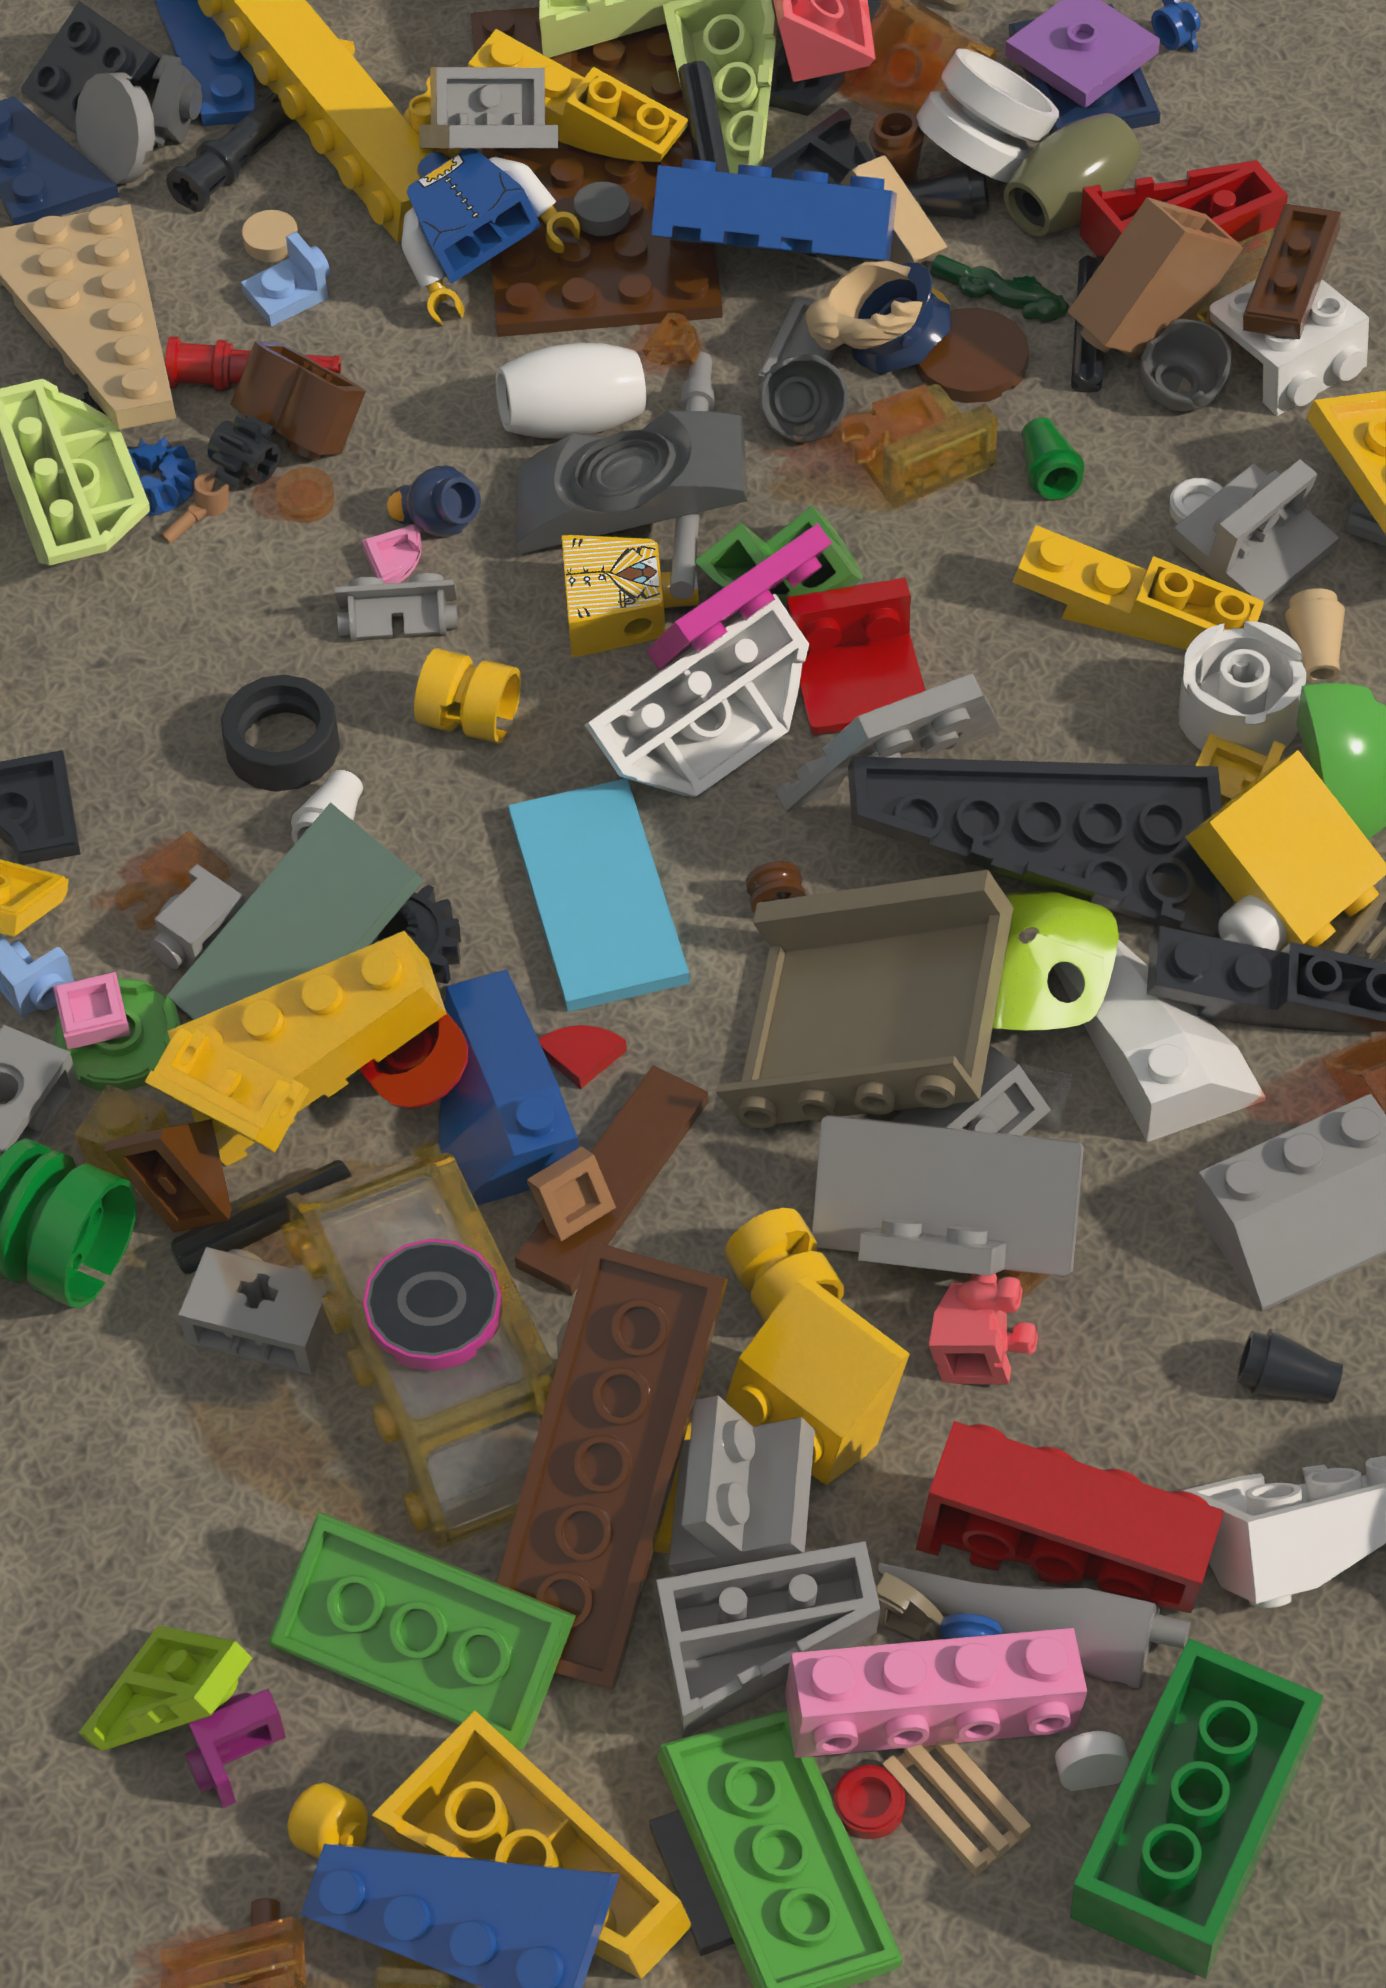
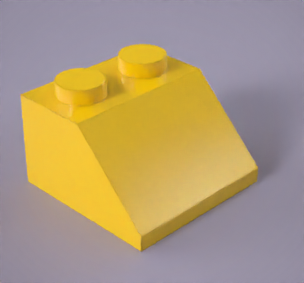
(821, 1366)

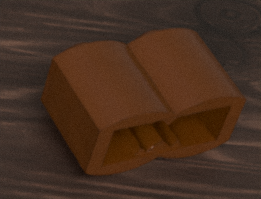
(298, 399)

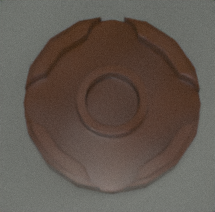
(977, 357)

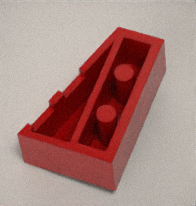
(1235, 196)

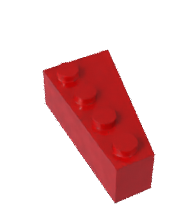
(1067, 1519)

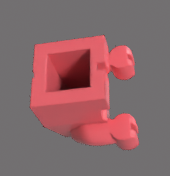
(971, 1331)

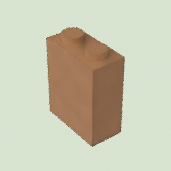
(1153, 275)

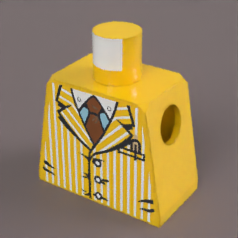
(615, 592)

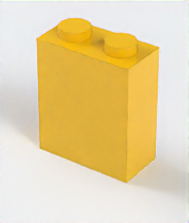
(1292, 850)

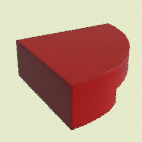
(582, 1051)

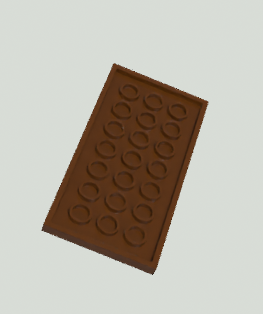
(611, 277)

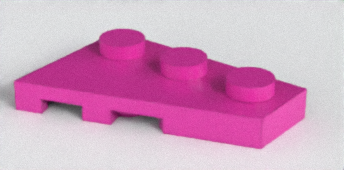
(743, 596)

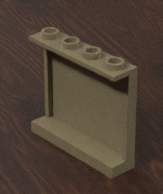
(874, 1000)

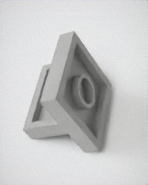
(488, 109)
(1257, 532)
(740, 1490)

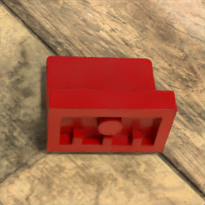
(856, 651)

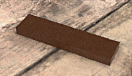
(629, 1160)

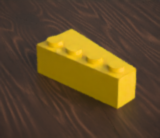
(495, 1805)

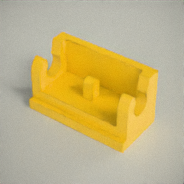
(228, 1087)

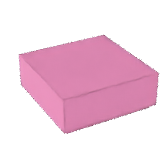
(91, 1010)

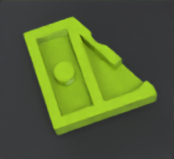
(167, 1685)

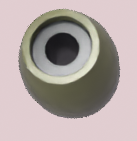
(1049, 181)

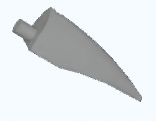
(1109, 1629)

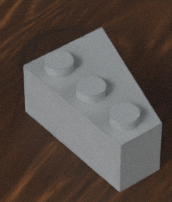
(738, 1624)

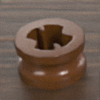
(774, 882)

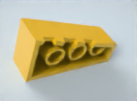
(328, 1021)

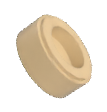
(266, 234)

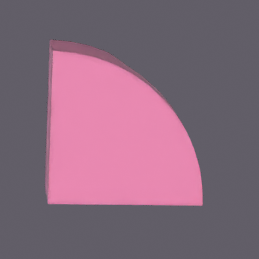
(393, 553)

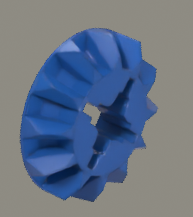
(176, 473)

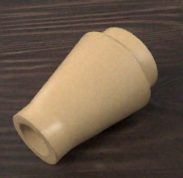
(1317, 627)

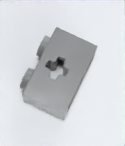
(256, 1310)

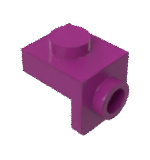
(231, 1732)

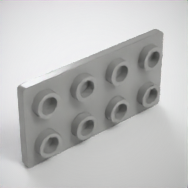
(947, 1197)

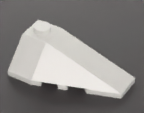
(1161, 1053)
(1293, 1535)

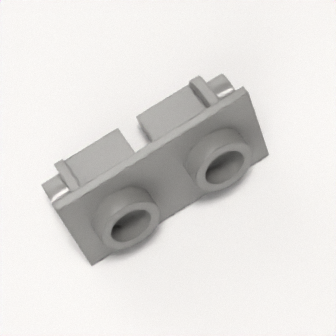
(374, 604)

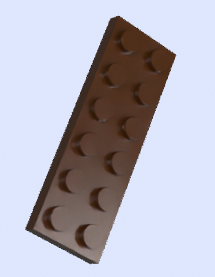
(610, 1449)

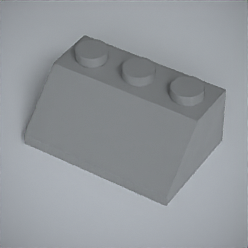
(1301, 1203)

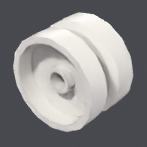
(986, 115)

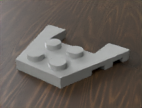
(930, 720)

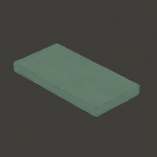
(313, 908)

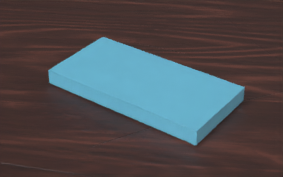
(598, 895)

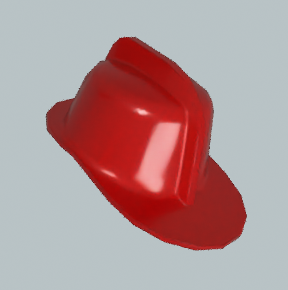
(422, 1067)

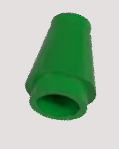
(1051, 460)

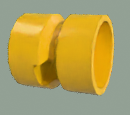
(458, 693)
(775, 1253)

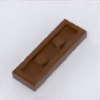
(1291, 271)

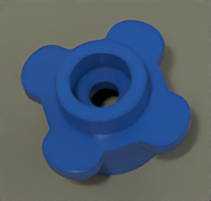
(1176, 25)

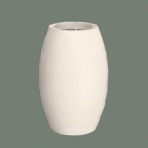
(570, 390)

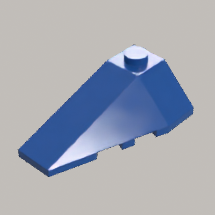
(507, 1107)

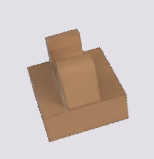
(571, 1193)

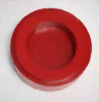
(869, 1802)

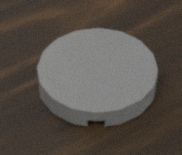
(115, 126)

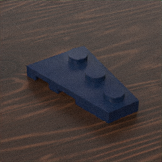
(42, 171)

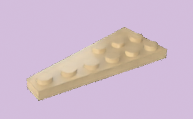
(90, 299)

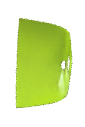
(1068, 932)

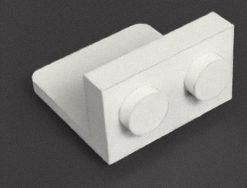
(1298, 369)

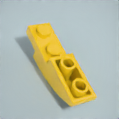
(593, 110)
(1114, 595)

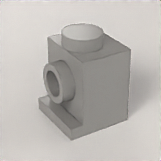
(194, 918)

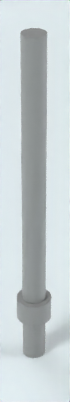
(696, 395)

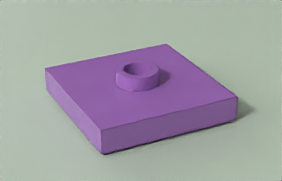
(1082, 48)

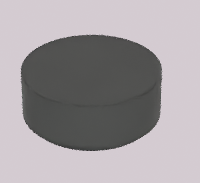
(602, 208)

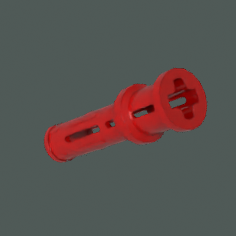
(217, 363)

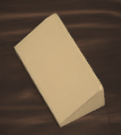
(913, 233)

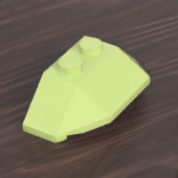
(67, 472)

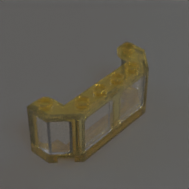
(458, 1427)

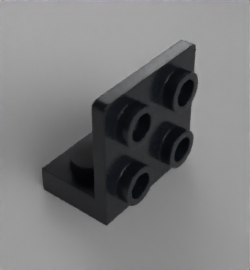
(80, 50)

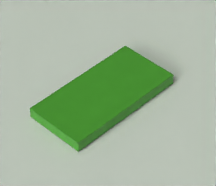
(420, 1629)
(778, 1857)

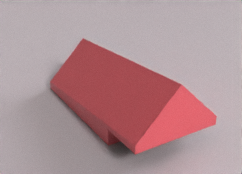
(825, 36)

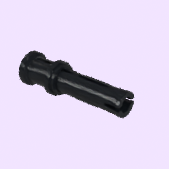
(221, 160)

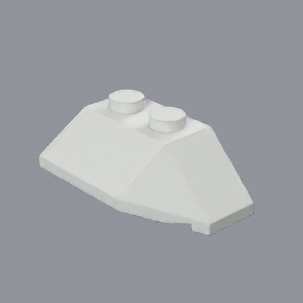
(708, 707)

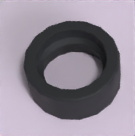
(286, 768)

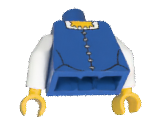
(470, 213)

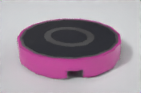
(432, 1304)

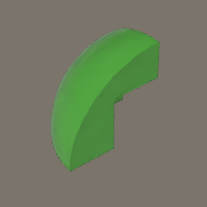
(744, 550)
(1347, 748)

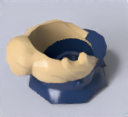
(883, 314)

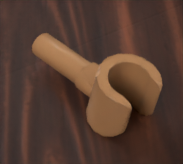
(205, 504)

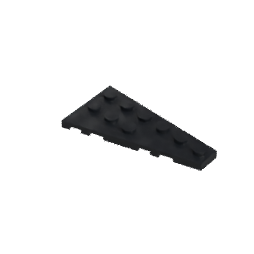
(1059, 825)

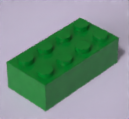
(1196, 1808)

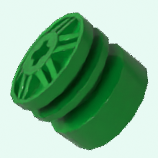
(60, 1219)

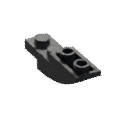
(1268, 987)

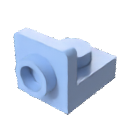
(289, 284)
(29, 982)

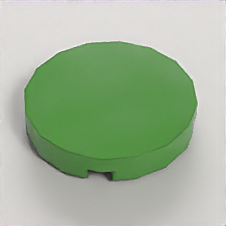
(130, 1058)

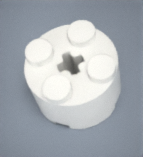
(1242, 686)

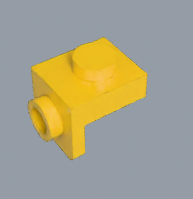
(1236, 764)

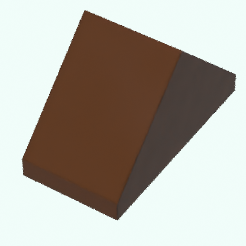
(176, 1173)

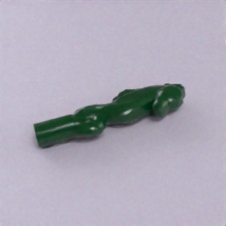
(1018, 293)

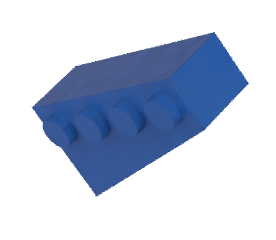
(774, 212)

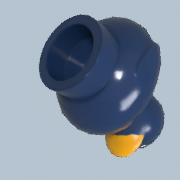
(437, 502)

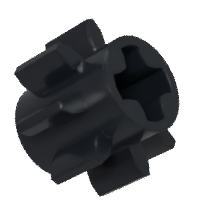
(243, 451)

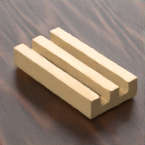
(939, 1820)

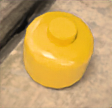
(326, 1816)

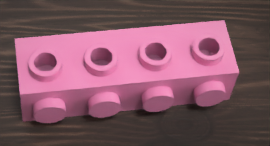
(934, 1692)

